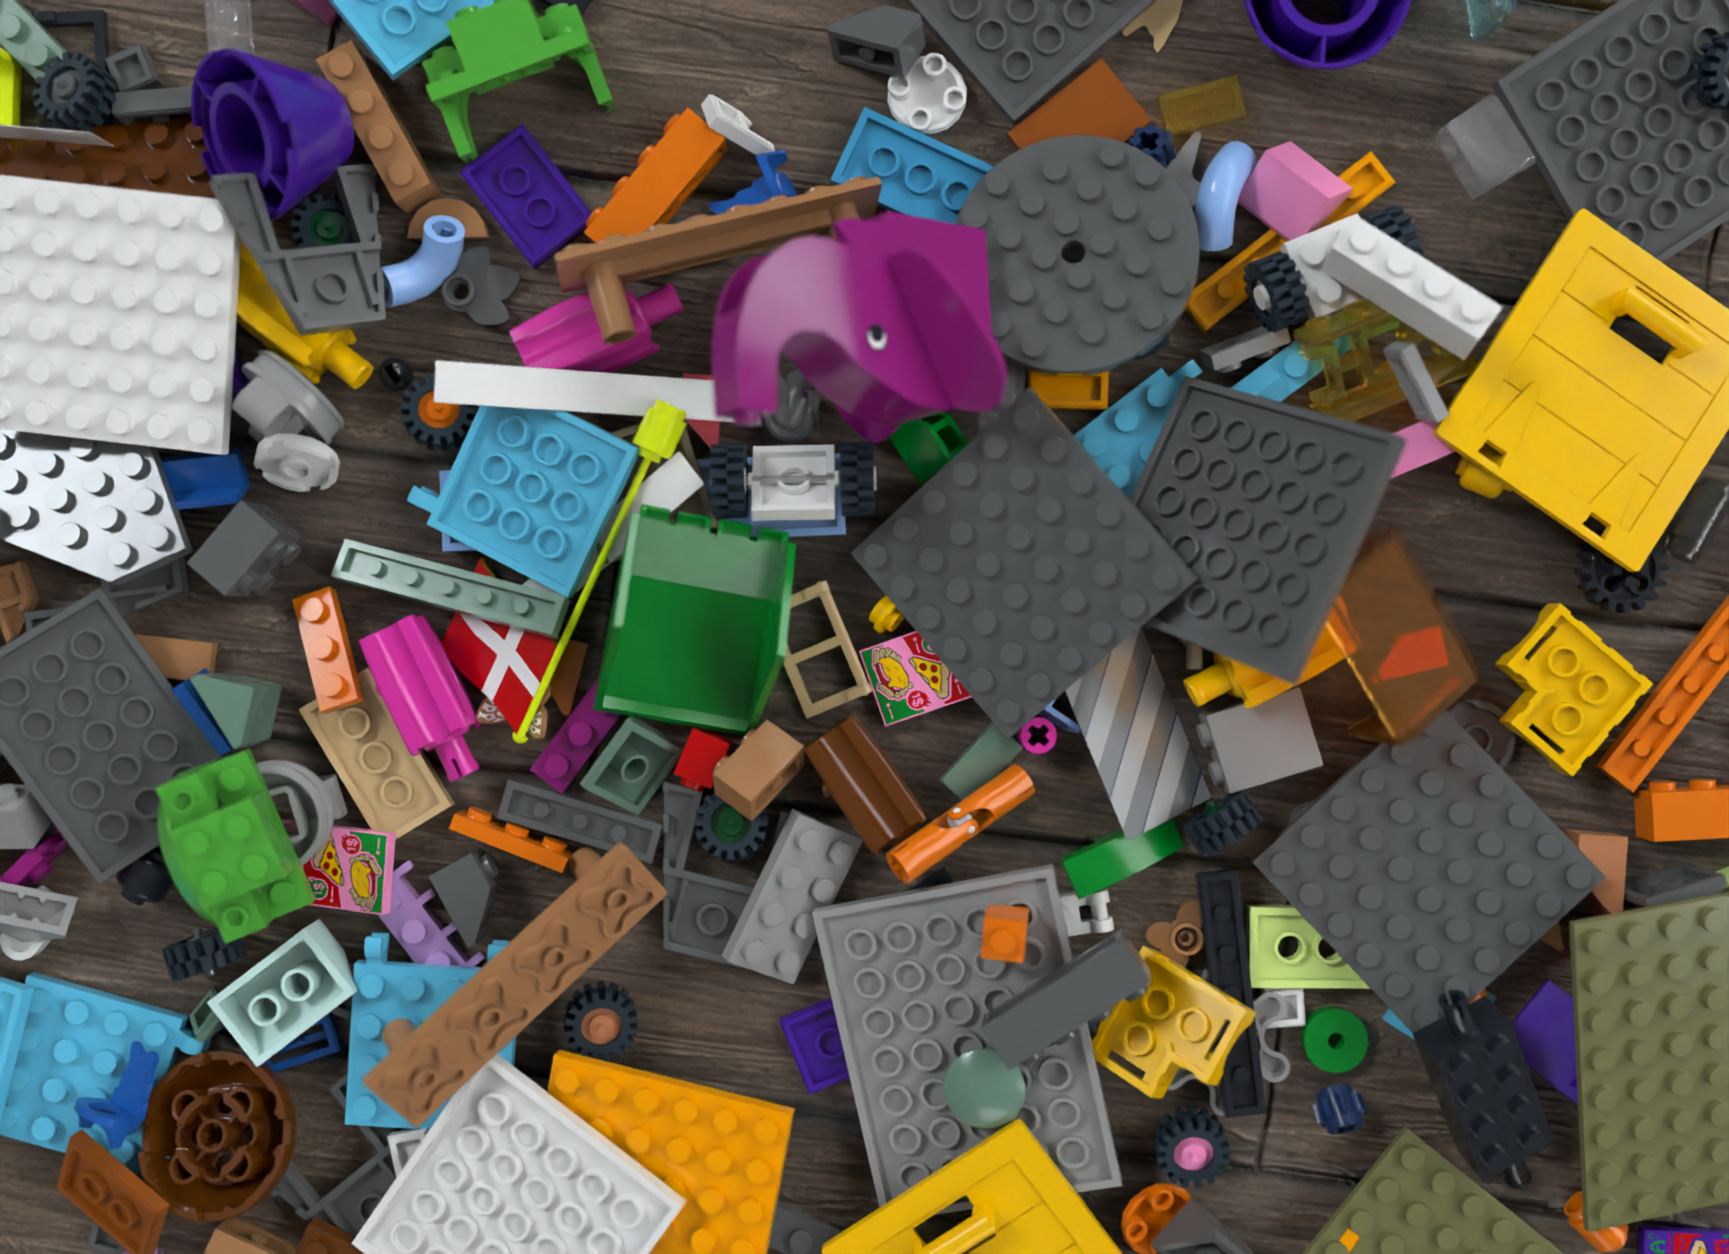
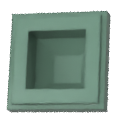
(204, 1020)

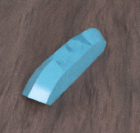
(1286, 371)

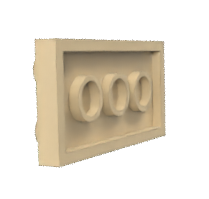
(374, 764)

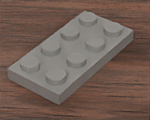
(798, 876)

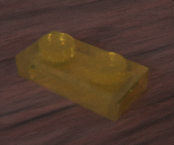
(1201, 106)

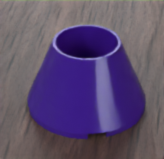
(1362, 34)
(270, 123)

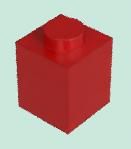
(700, 758)

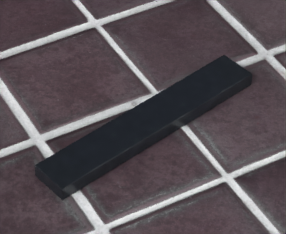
(1229, 971)

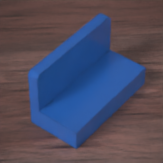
(206, 478)

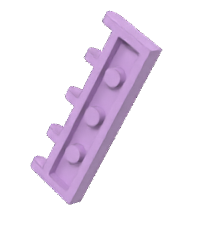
(418, 927)

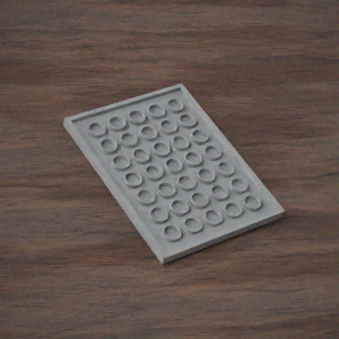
(915, 999)

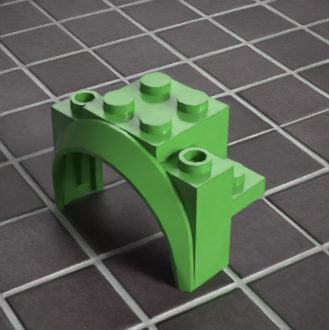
(502, 47)
(229, 849)

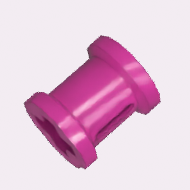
(1049, 734)

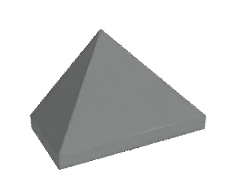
(34, 913)

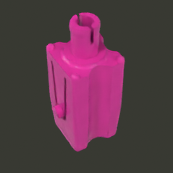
(571, 339)
(423, 692)

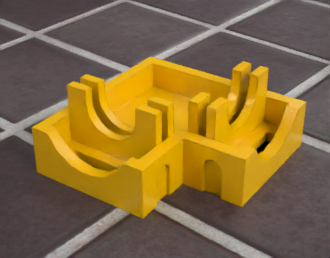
(1571, 688)
(1171, 1028)

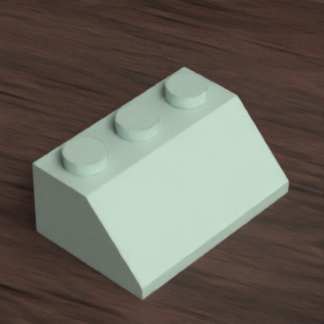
(285, 992)

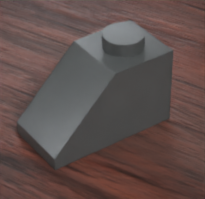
(879, 40)
(468, 893)

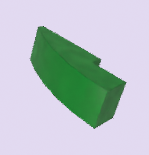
(1115, 858)

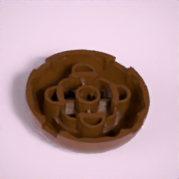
(191, 1126)

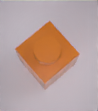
(1005, 933)

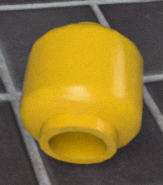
(1478, 480)

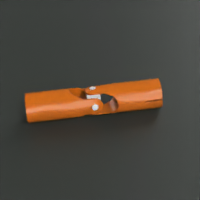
(957, 826)

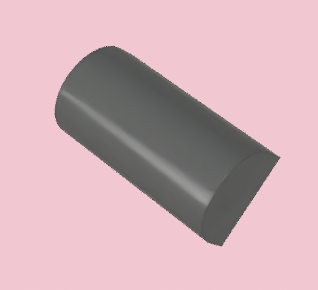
(153, 105)

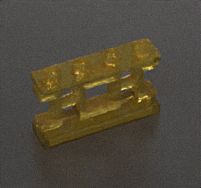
(1379, 385)

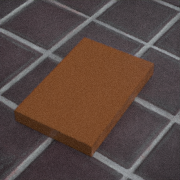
(1089, 106)
(112, 1195)

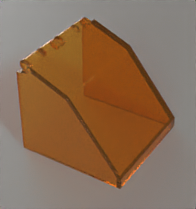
(1398, 641)

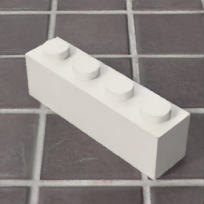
(1410, 287)

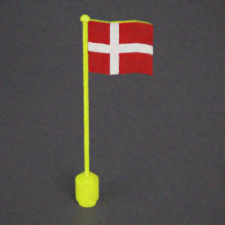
(516, 664)

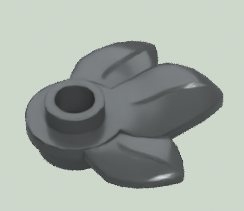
(486, 285)

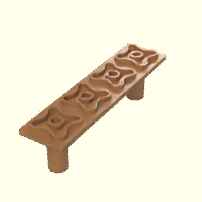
(702, 240)
(515, 985)

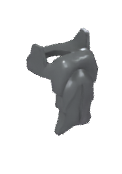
(796, 409)

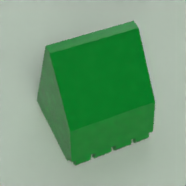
(696, 621)

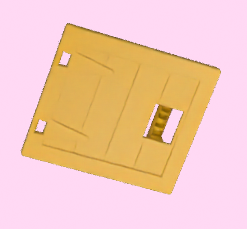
(1587, 413)
(1013, 1193)

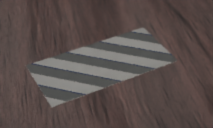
(1137, 738)

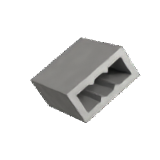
(1259, 742)

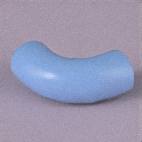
(1220, 194)
(430, 264)

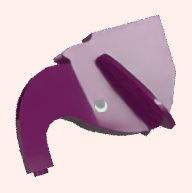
(875, 321)

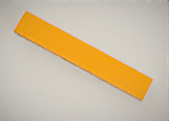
(1226, 288)

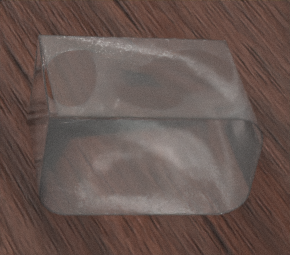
(1484, 147)

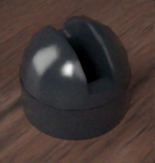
(402, 369)

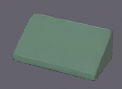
(981, 761)

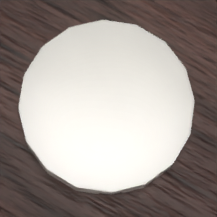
(297, 462)

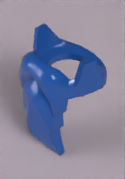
(764, 188)
(129, 1102)

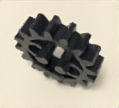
(1622, 593)

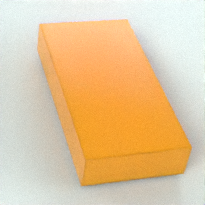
(1071, 390)

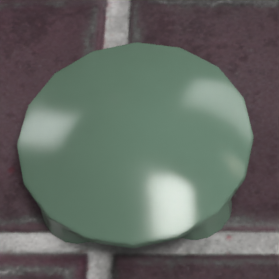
(983, 1089)

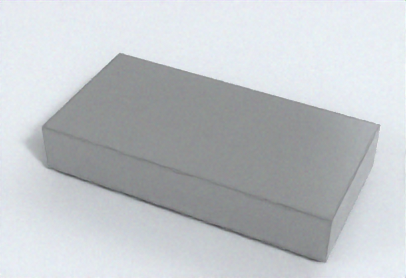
(1415, 382)

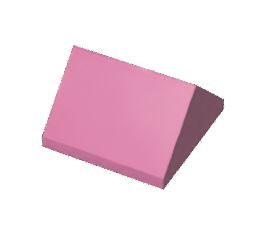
(1292, 191)

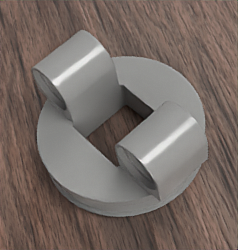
(284, 402)
(313, 802)

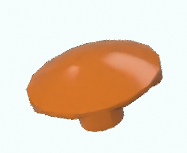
(1150, 1213)

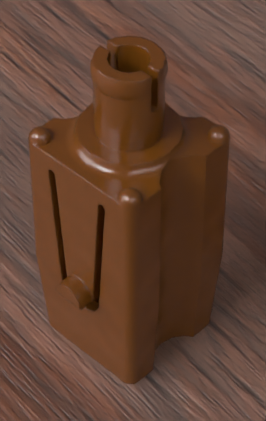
(865, 784)

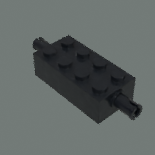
(1484, 1088)

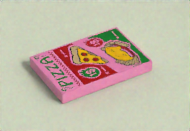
(909, 678)
(352, 869)

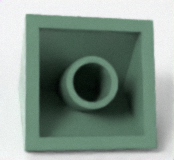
(240, 705)
(632, 765)

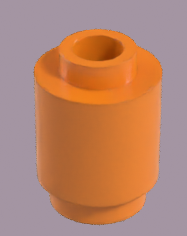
(1602, 1240)

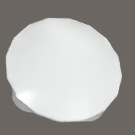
(929, 96)

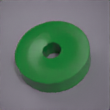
(1344, 1054)

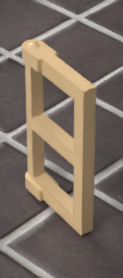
(862, 688)

